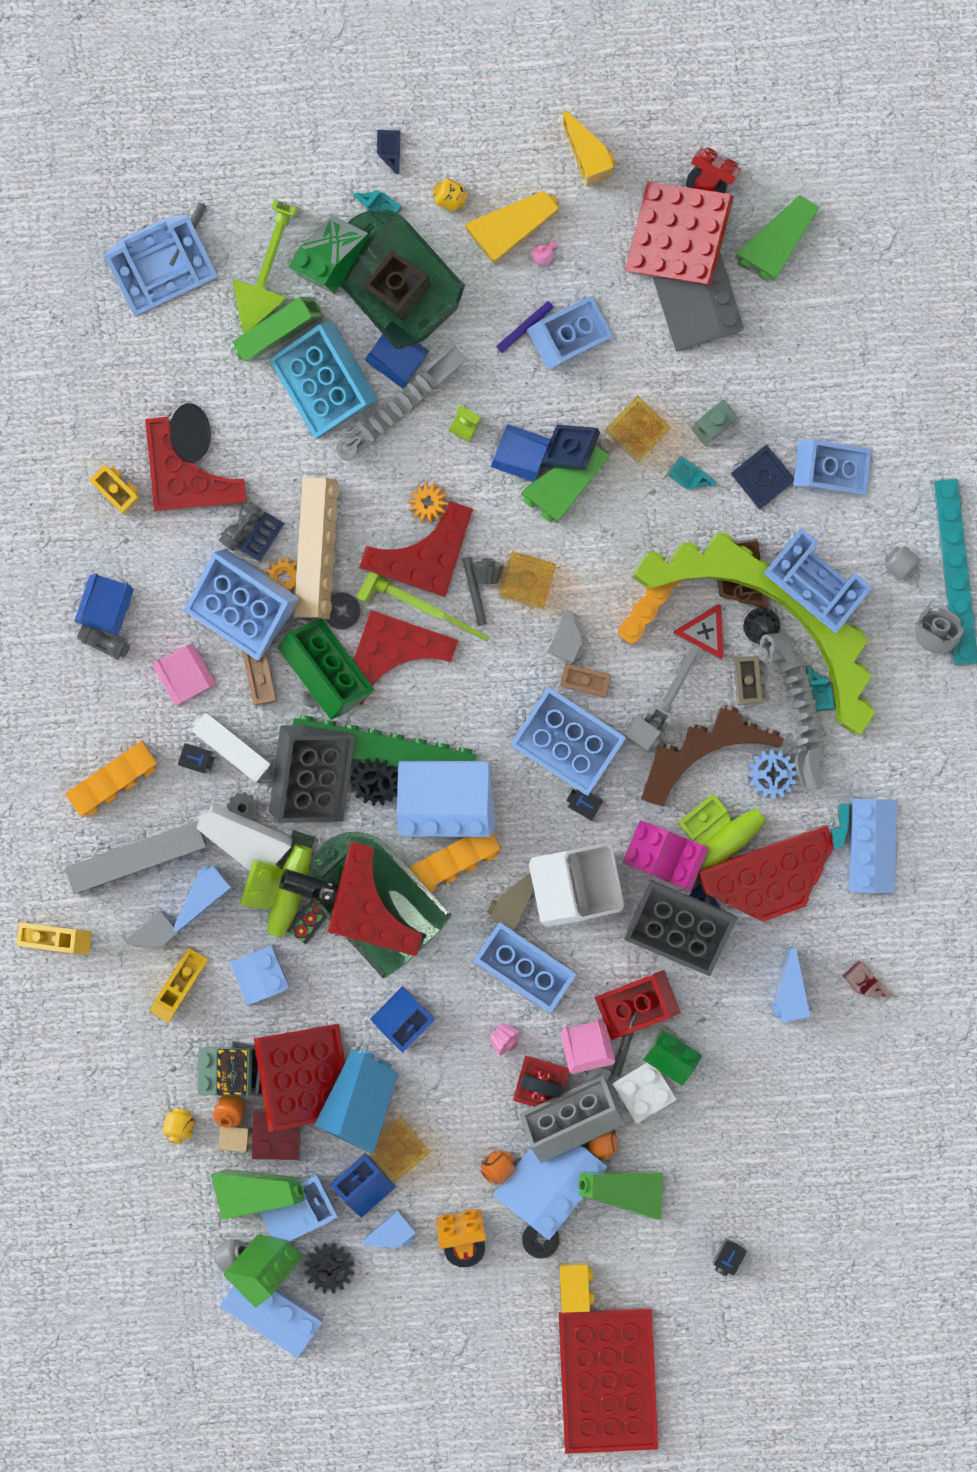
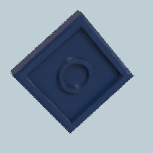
(571, 447)
(762, 477)

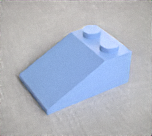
(569, 332)
(832, 467)
(204, 892)
(790, 992)

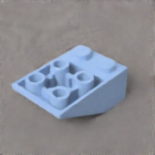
(304, 1216)

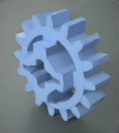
(761, 774)

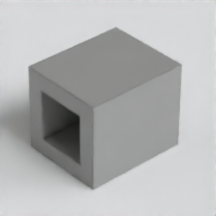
(643, 734)

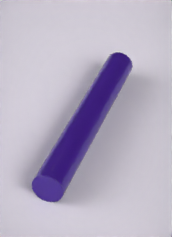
(522, 329)

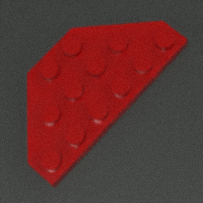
(771, 877)

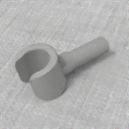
(606, 446)

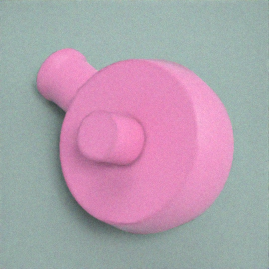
(543, 253)

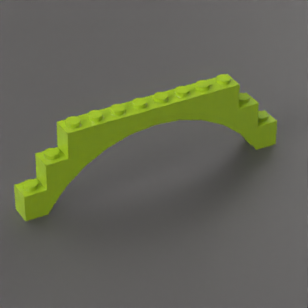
(732, 563)

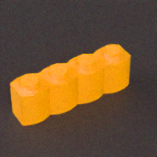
(644, 612)
(111, 779)
(455, 858)

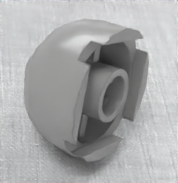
(938, 630)

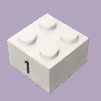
(643, 1091)

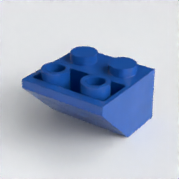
(402, 1019)
(362, 1185)

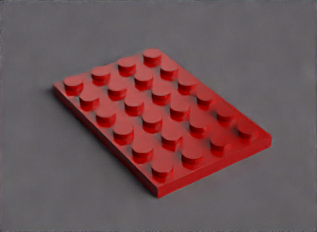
(608, 1380)

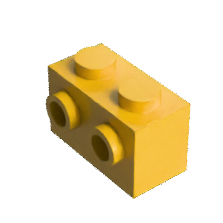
(108, 482)
(575, 1287)

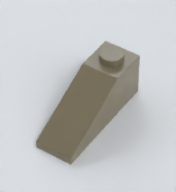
(512, 903)

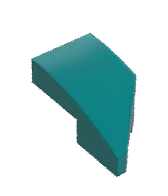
(377, 201)
(688, 475)
(821, 691)
(839, 834)

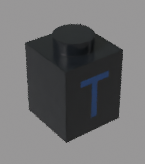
(196, 758)
(583, 804)
(729, 1257)

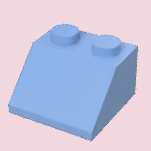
(260, 975)

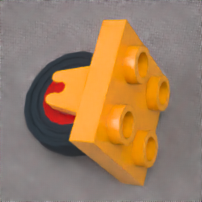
(462, 1237)

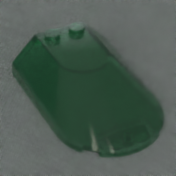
(393, 232)
(398, 889)

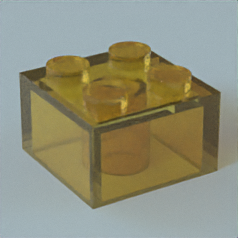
(637, 429)
(527, 580)
(399, 1149)

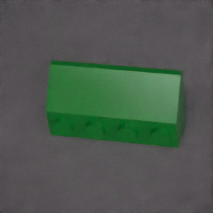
(325, 668)

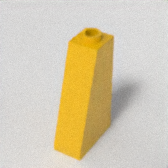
(509, 226)

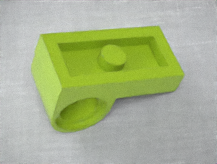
(465, 423)

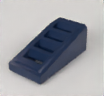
(255, 532)

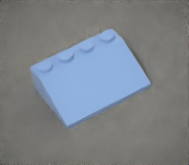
(240, 603)
(567, 741)
(445, 799)
(548, 1190)

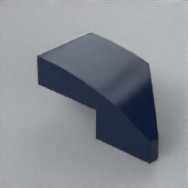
(389, 148)

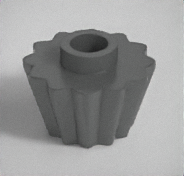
(487, 571)
(248, 800)

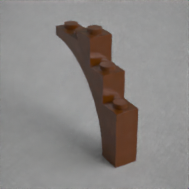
(726, 731)

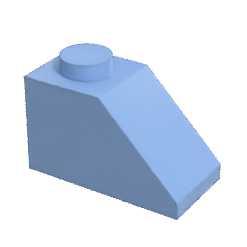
(391, 1232)

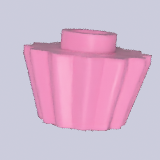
(505, 1038)

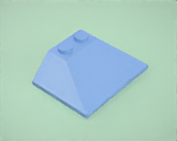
(143, 261)
(816, 583)

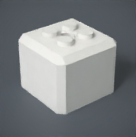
(576, 884)

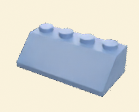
(872, 846)
(524, 968)
(277, 1319)

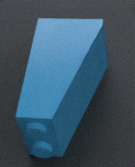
(359, 1101)

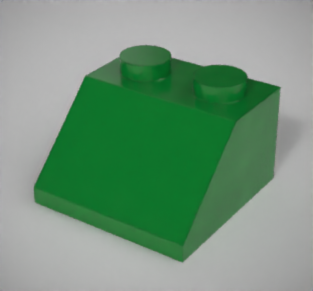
(672, 1057)

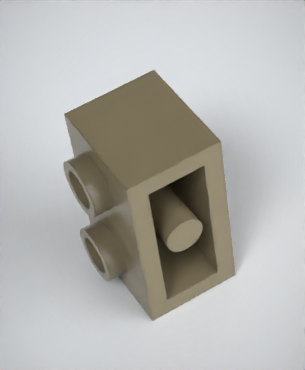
(747, 680)

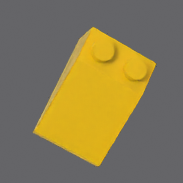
(589, 152)

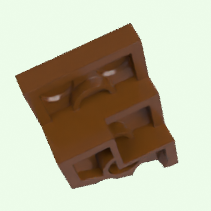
(741, 593)

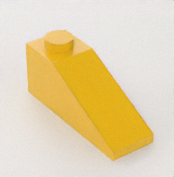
(54, 938)
(178, 985)

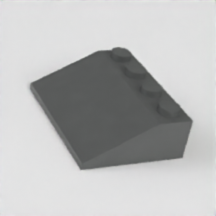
(699, 311)
(311, 774)
(680, 928)

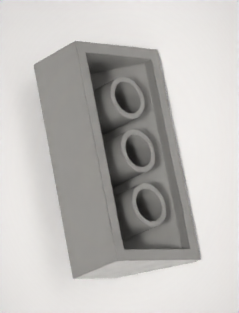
(572, 1119)

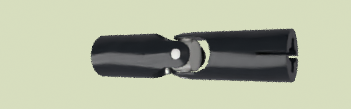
(305, 886)

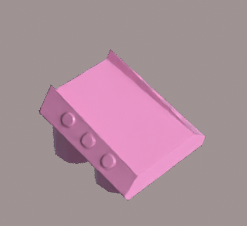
(184, 674)
(587, 1046)

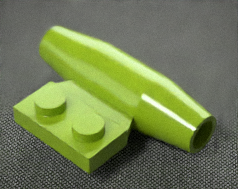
(711, 827)
(264, 892)

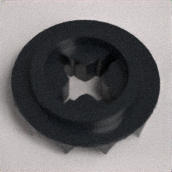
(353, 609)
(760, 615)
(535, 1249)

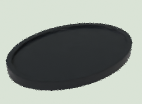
(190, 432)

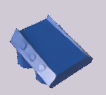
(396, 363)
(520, 453)
(104, 604)

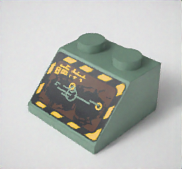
(225, 1071)

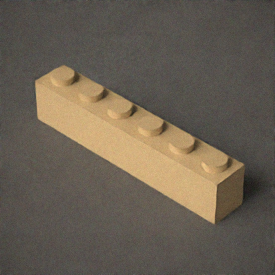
(316, 548)

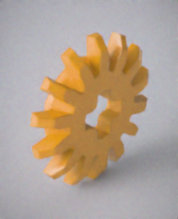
(436, 497)
(278, 570)

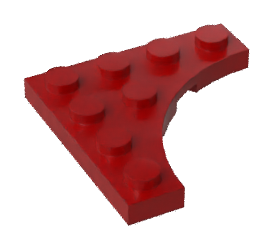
(181, 483)
(427, 562)
(392, 642)
(360, 912)

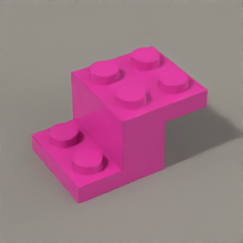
(665, 855)

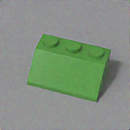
(262, 1267)

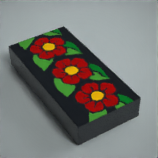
(307, 922)

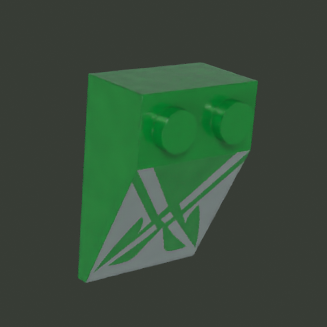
(329, 254)

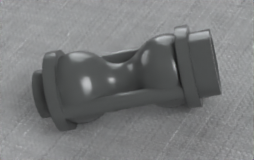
(234, 534)
(114, 646)

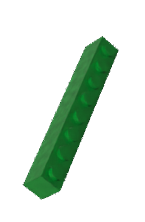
(392, 748)

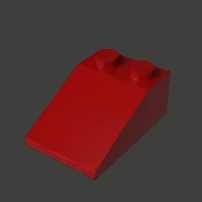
(649, 996)

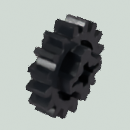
(366, 774)
(340, 1265)

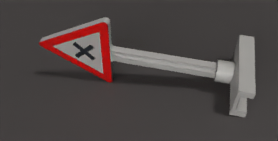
(704, 634)

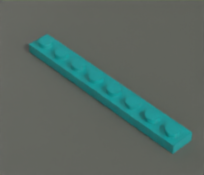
(955, 567)

